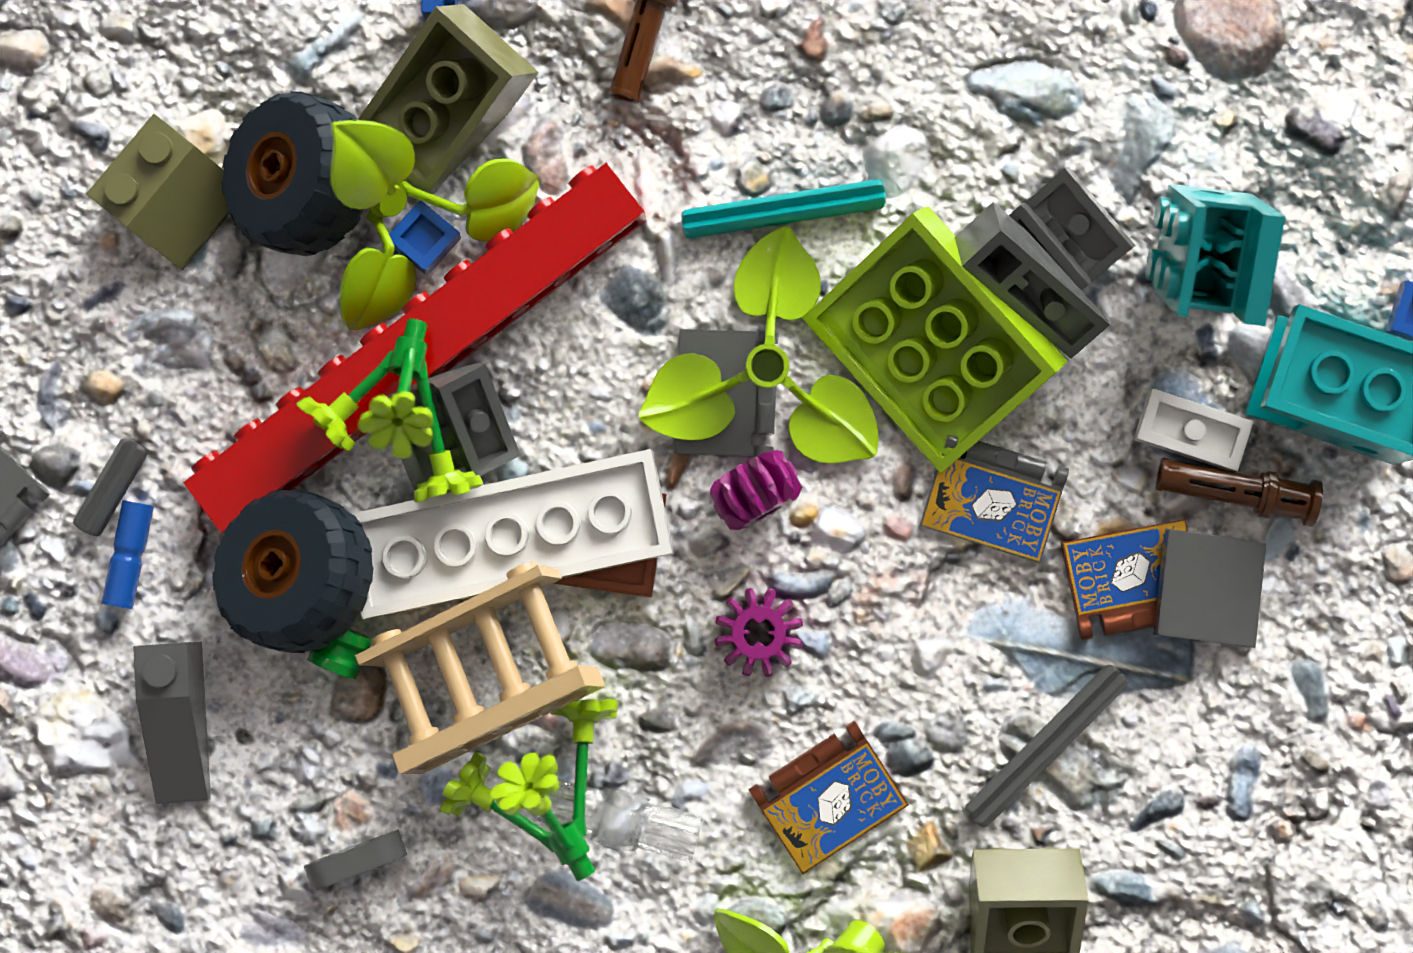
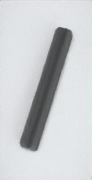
(1046, 745)

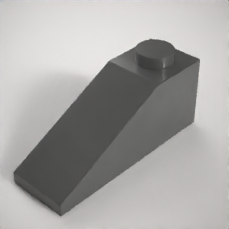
(1028, 280)
(173, 719)

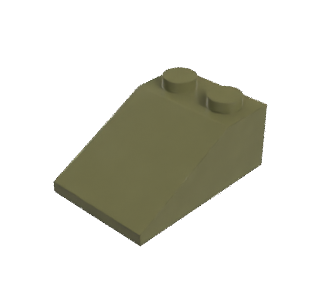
(449, 91)

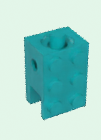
(1215, 252)
(1337, 384)

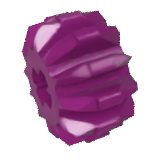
(755, 490)
(758, 650)

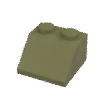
(164, 192)
(1027, 900)

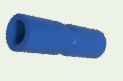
(128, 548)

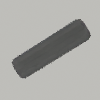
(110, 487)

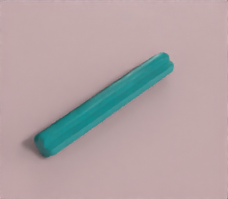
(783, 209)

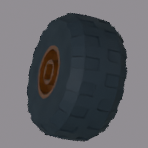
(281, 175)
(292, 571)

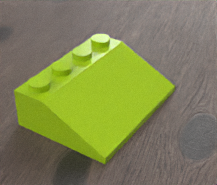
(932, 340)

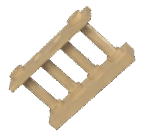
(519, 701)

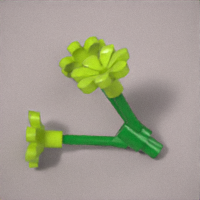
(397, 419)
(531, 785)

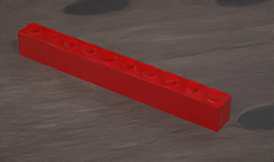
(460, 318)

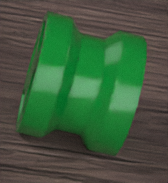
(340, 654)

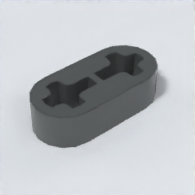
(355, 860)

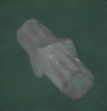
(630, 821)

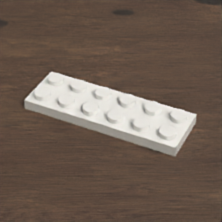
(559, 518)

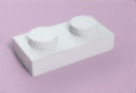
(1193, 430)

